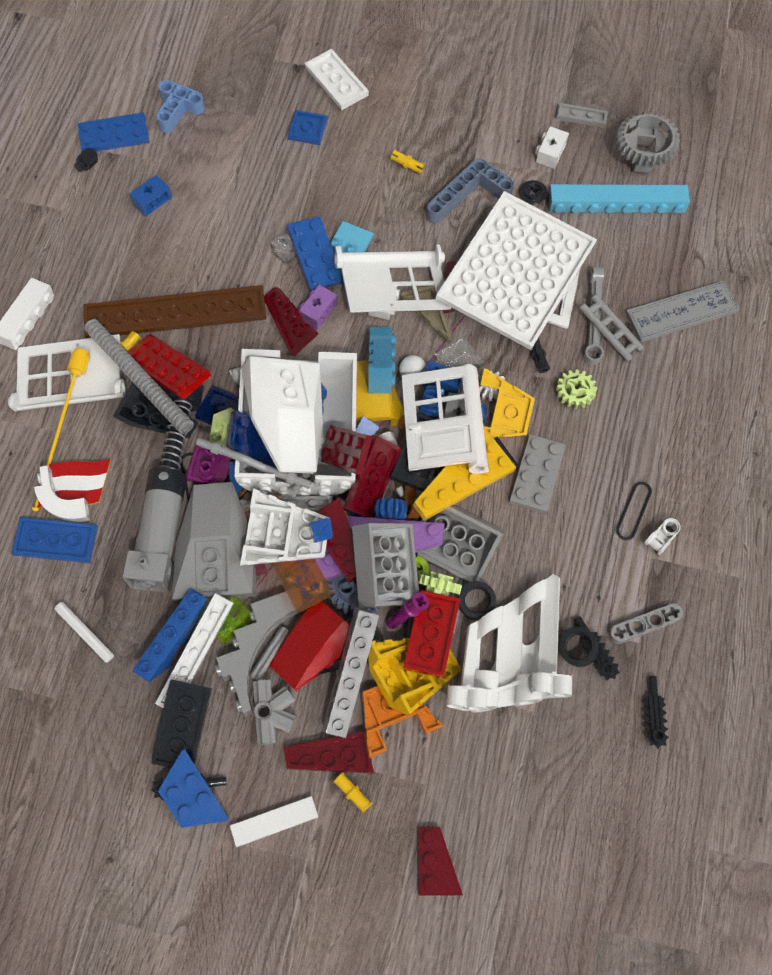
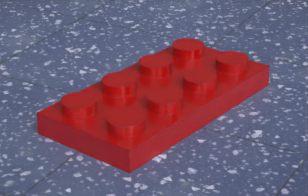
(432, 636)

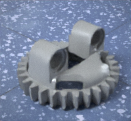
(644, 135)

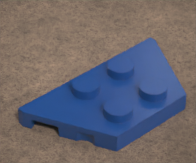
(189, 795)

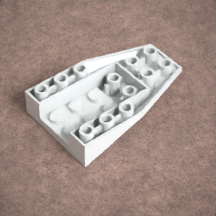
(286, 410)

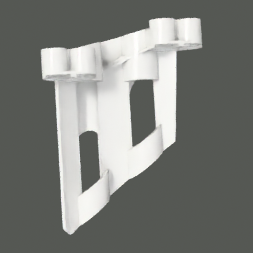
(520, 671)

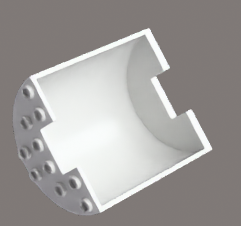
(339, 378)

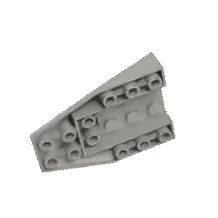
(212, 545)

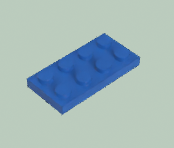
(114, 132)
(314, 253)

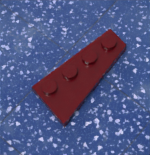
(331, 755)

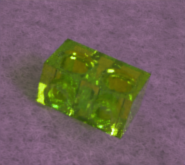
(233, 623)

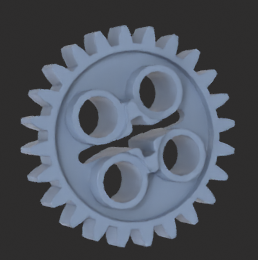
(341, 597)

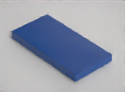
(55, 540)

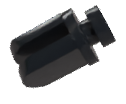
(86, 160)

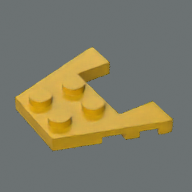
(511, 409)

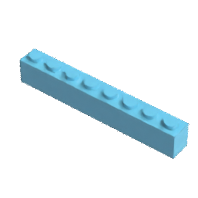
(618, 198)

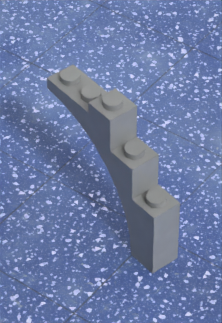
(238, 664)

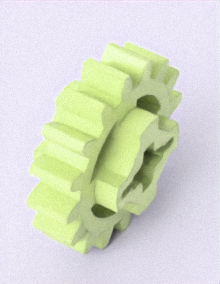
(585, 392)
(439, 583)

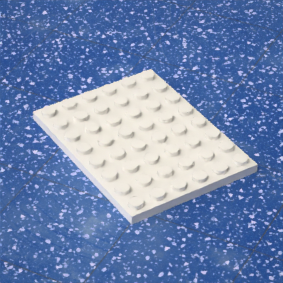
(516, 270)

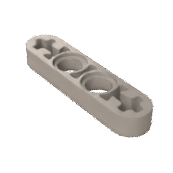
(647, 626)

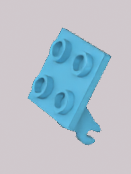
(351, 238)

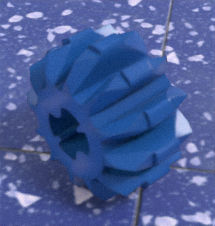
(431, 409)
(390, 509)

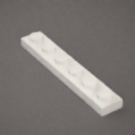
(199, 643)

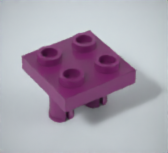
(208, 467)

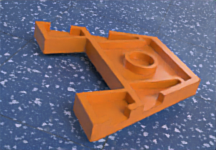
(380, 715)

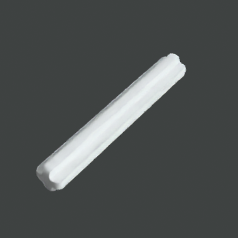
(84, 632)

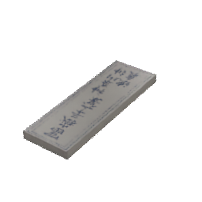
(682, 311)

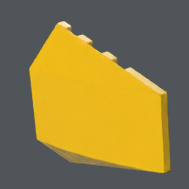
(375, 405)
(400, 687)

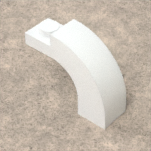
(66, 510)

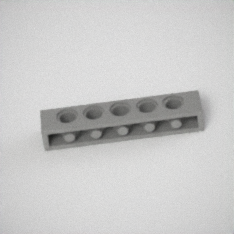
(350, 672)

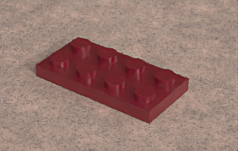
(346, 449)
(375, 477)

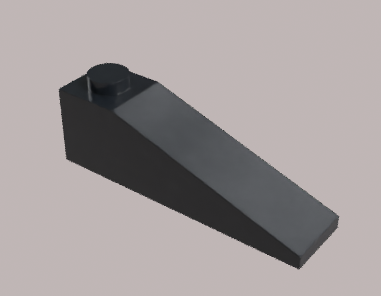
(139, 412)

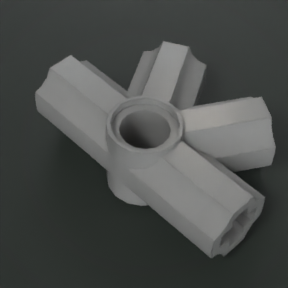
(277, 717)

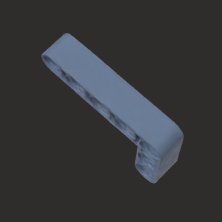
(476, 173)

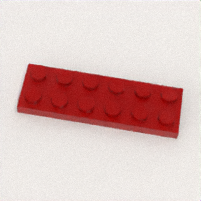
(169, 366)

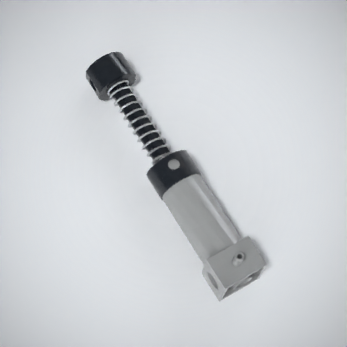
(150, 563)

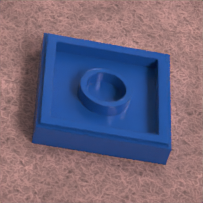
(307, 127)

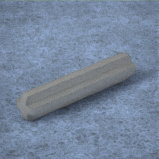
(269, 654)

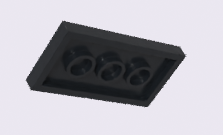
(415, 479)
(181, 722)

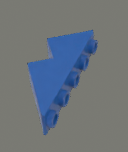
(171, 637)

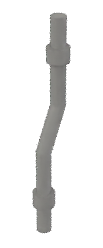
(217, 448)

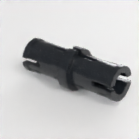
(538, 355)

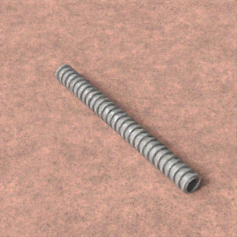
(139, 376)

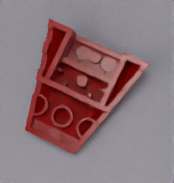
(311, 645)

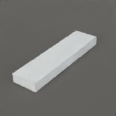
(274, 821)

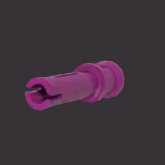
(410, 608)

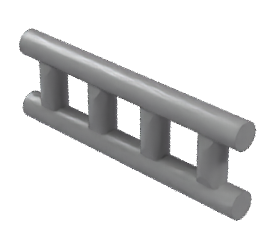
(611, 317)

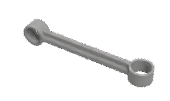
(596, 281)

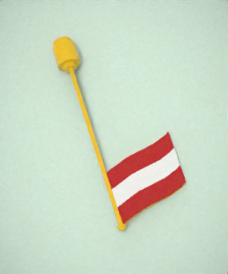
(76, 478)

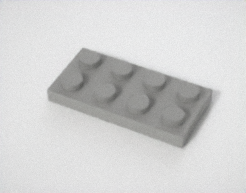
(537, 474)

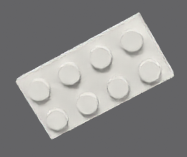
(336, 79)

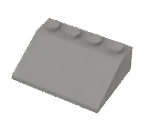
(466, 545)
(384, 564)

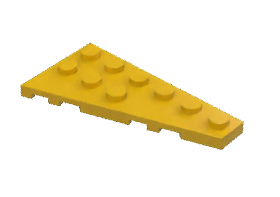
(457, 483)

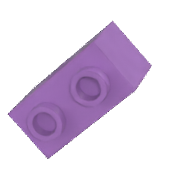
(318, 306)

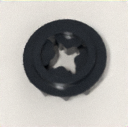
(535, 186)

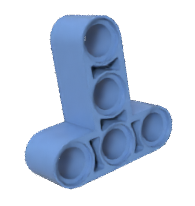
(177, 101)

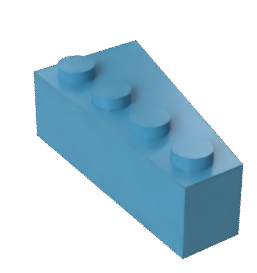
(380, 360)

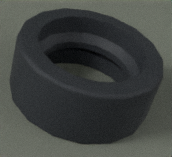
(472, 586)
(567, 635)

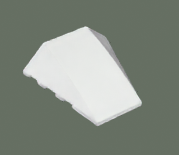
(279, 532)

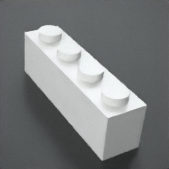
(24, 313)

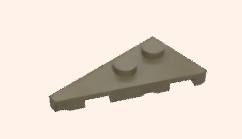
(434, 318)

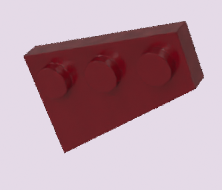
(435, 865)

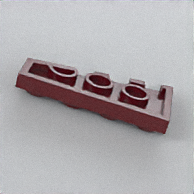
(290, 322)
(341, 544)

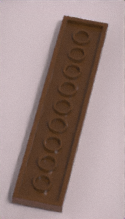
(178, 310)

